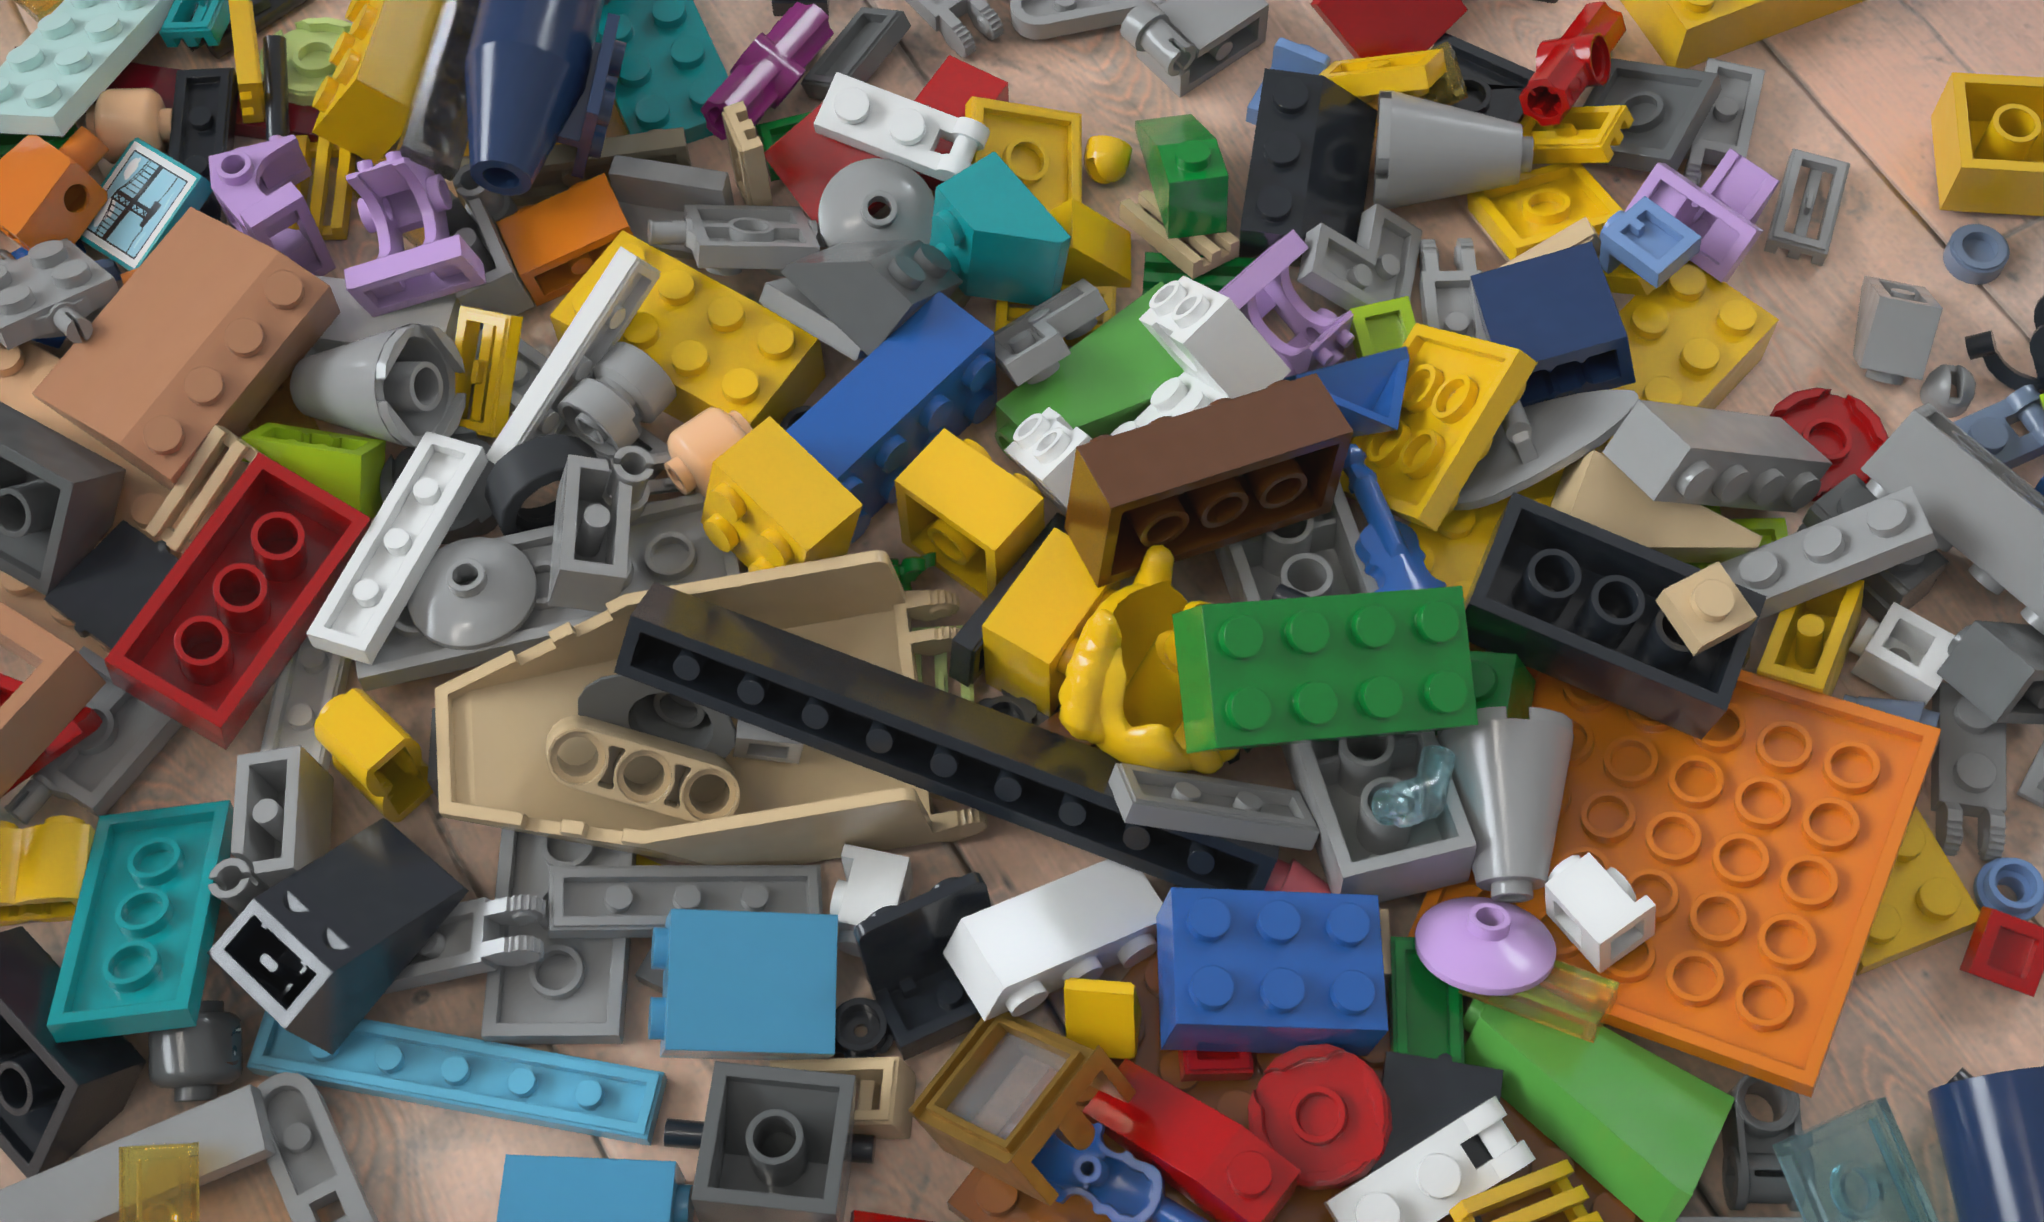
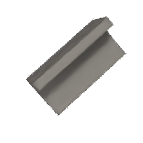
(659, 193)

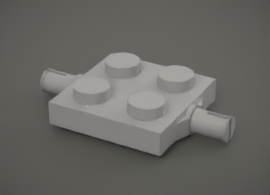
(740, 236)
(51, 292)
(104, 762)

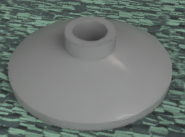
(846, 199)
(477, 612)

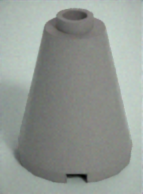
(1442, 151)
(385, 385)
(1512, 794)

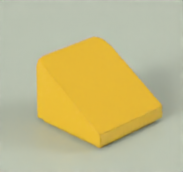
(1103, 1015)

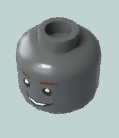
(198, 1056)

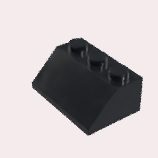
(1306, 161)
(50, 1090)

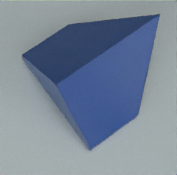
(1367, 389)

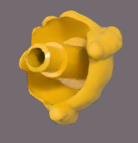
(1126, 676)

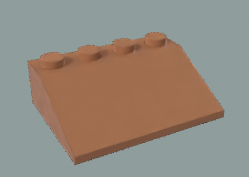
(190, 346)

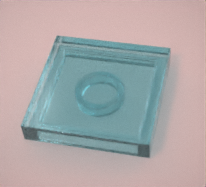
(1854, 1169)

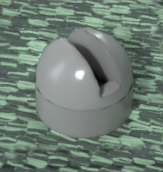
(1938, 387)

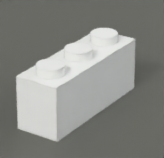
(1053, 933)

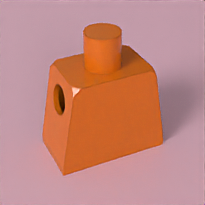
(49, 189)

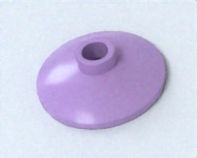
(1485, 946)

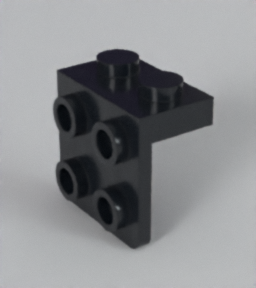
(908, 968)

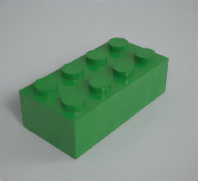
(1324, 668)

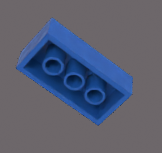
(898, 399)

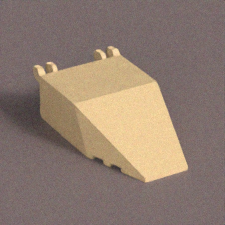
(500, 713)

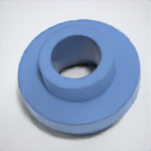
(2020, 877)

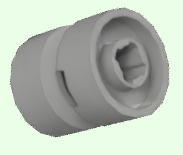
(624, 392)

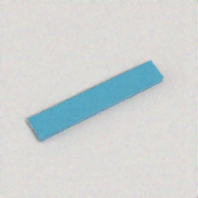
(473, 1077)

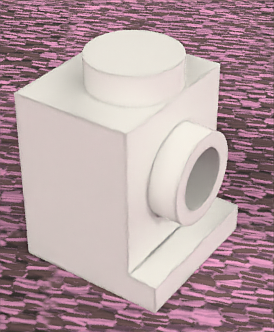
(1901, 654)
(872, 882)
(1598, 910)

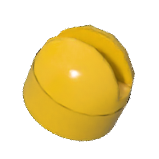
(1106, 158)

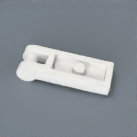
(898, 128)
(1435, 1172)

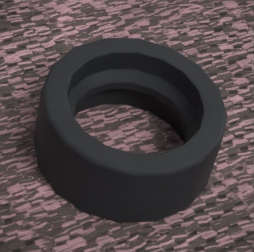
(523, 473)

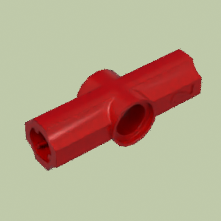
(1572, 63)

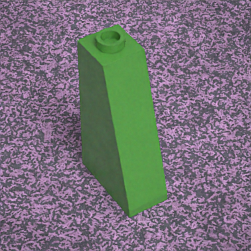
(1100, 382)
(1607, 1105)

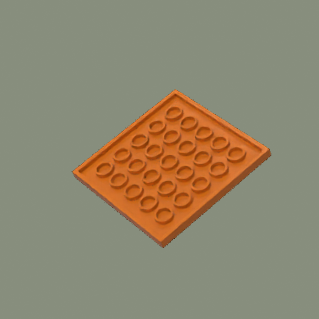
(1758, 858)

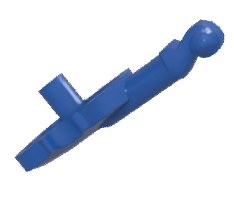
(1385, 545)
(1112, 1181)

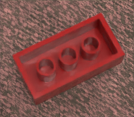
(238, 601)

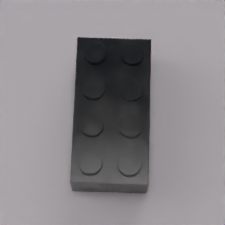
(1588, 615)

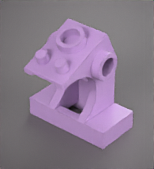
(261, 199)
(396, 200)
(1719, 211)
(1267, 286)

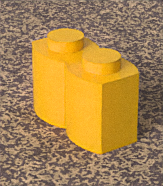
(374, 753)
(43, 869)

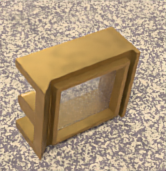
(1010, 1093)

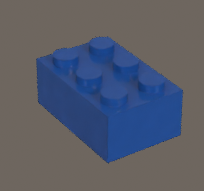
(1270, 971)

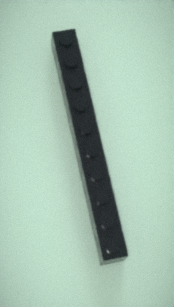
(915, 736)

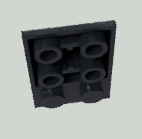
(338, 932)

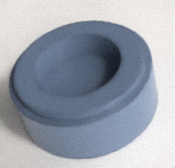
(1976, 254)

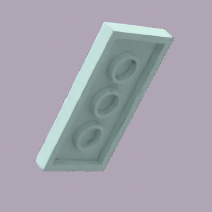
(72, 61)

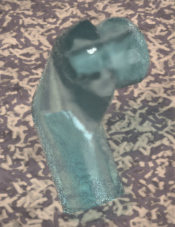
(1418, 797)

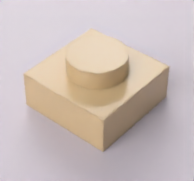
(1706, 608)

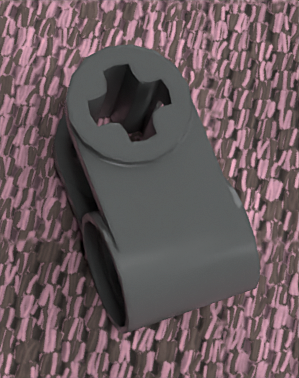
(1749, 1161)

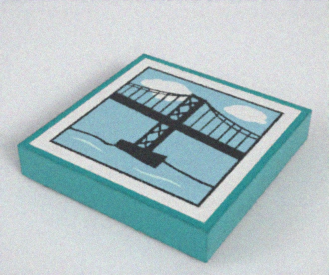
(144, 203)

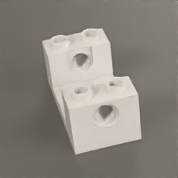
(1204, 336)

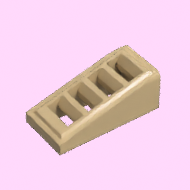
(896, 1098)

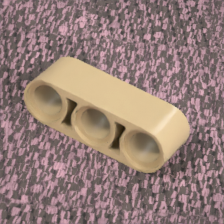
(620, 745)

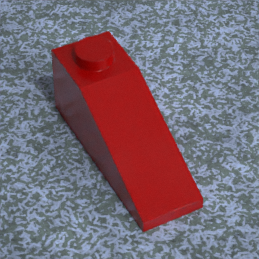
(1196, 1149)

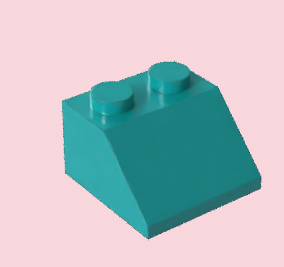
(998, 235)

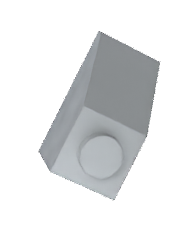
(1894, 330)

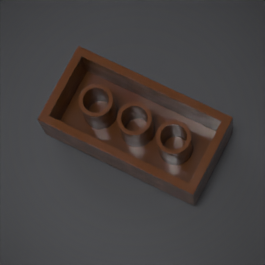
(1206, 477)

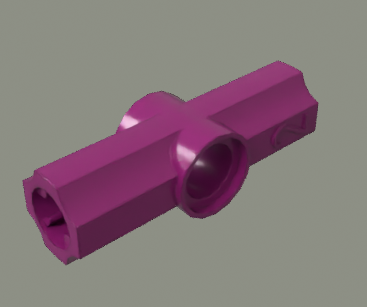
(770, 66)

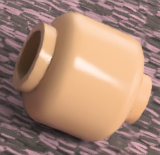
(126, 115)
(699, 443)

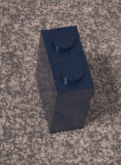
(1560, 317)

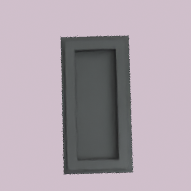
(857, 49)

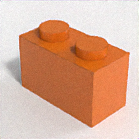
(563, 236)

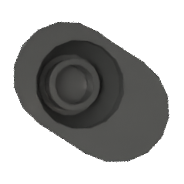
(657, 713)

